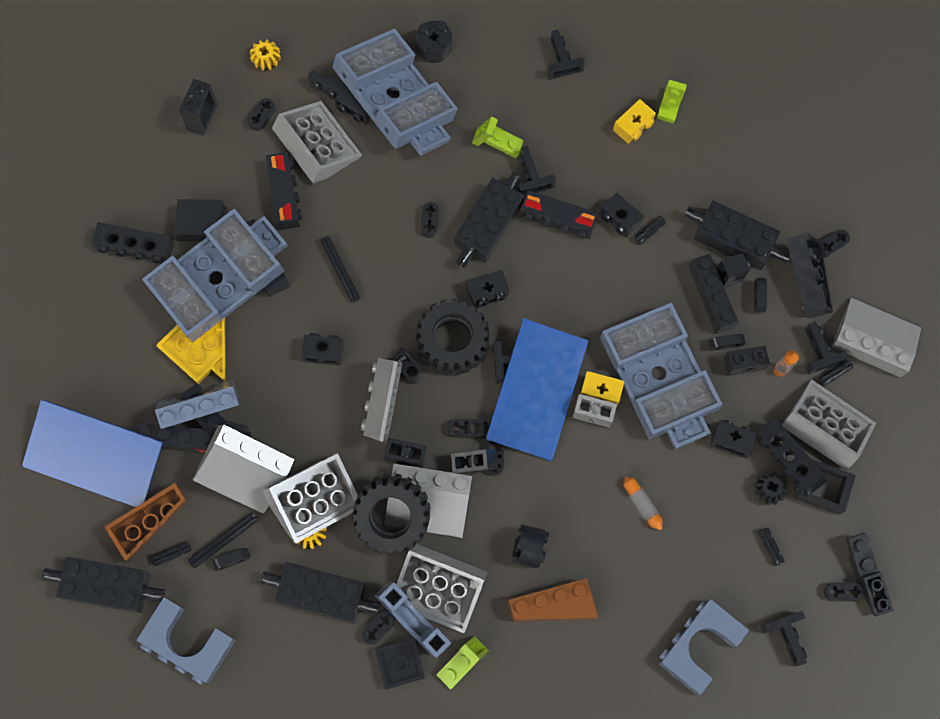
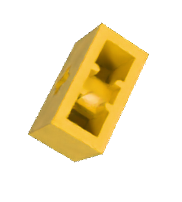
(634, 121)
(611, 387)

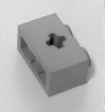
(594, 410)

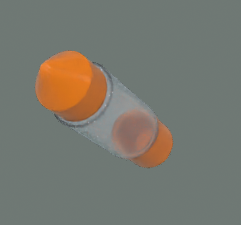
(786, 363)
(643, 503)

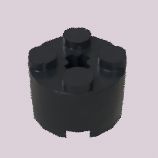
(434, 41)
(529, 546)

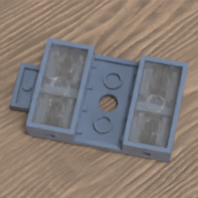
(418, 111)
(236, 251)
(678, 400)

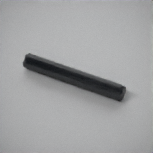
(340, 268)
(222, 540)

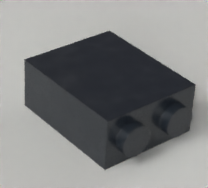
(196, 216)

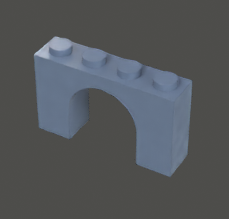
(176, 411)
(397, 604)
(157, 638)
(677, 658)

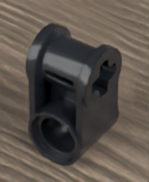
(407, 365)

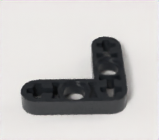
(461, 423)

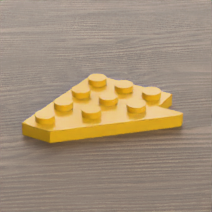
(197, 357)

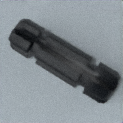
(649, 230)
(836, 372)
(771, 546)
(171, 553)

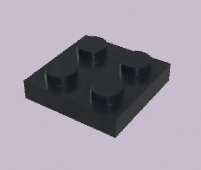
(400, 663)

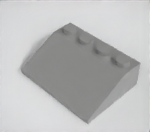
(315, 140)
(877, 338)
(382, 399)
(829, 425)
(241, 468)
(312, 498)
(447, 498)
(441, 587)

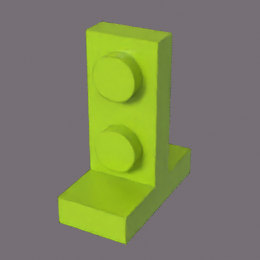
(671, 101)
(497, 138)
(462, 662)

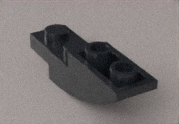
(344, 99)
(868, 575)

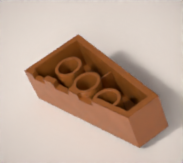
(143, 522)
(559, 603)

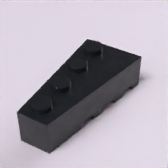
(810, 274)

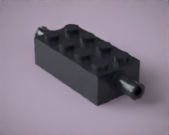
(489, 220)
(736, 234)
(103, 584)
(320, 593)

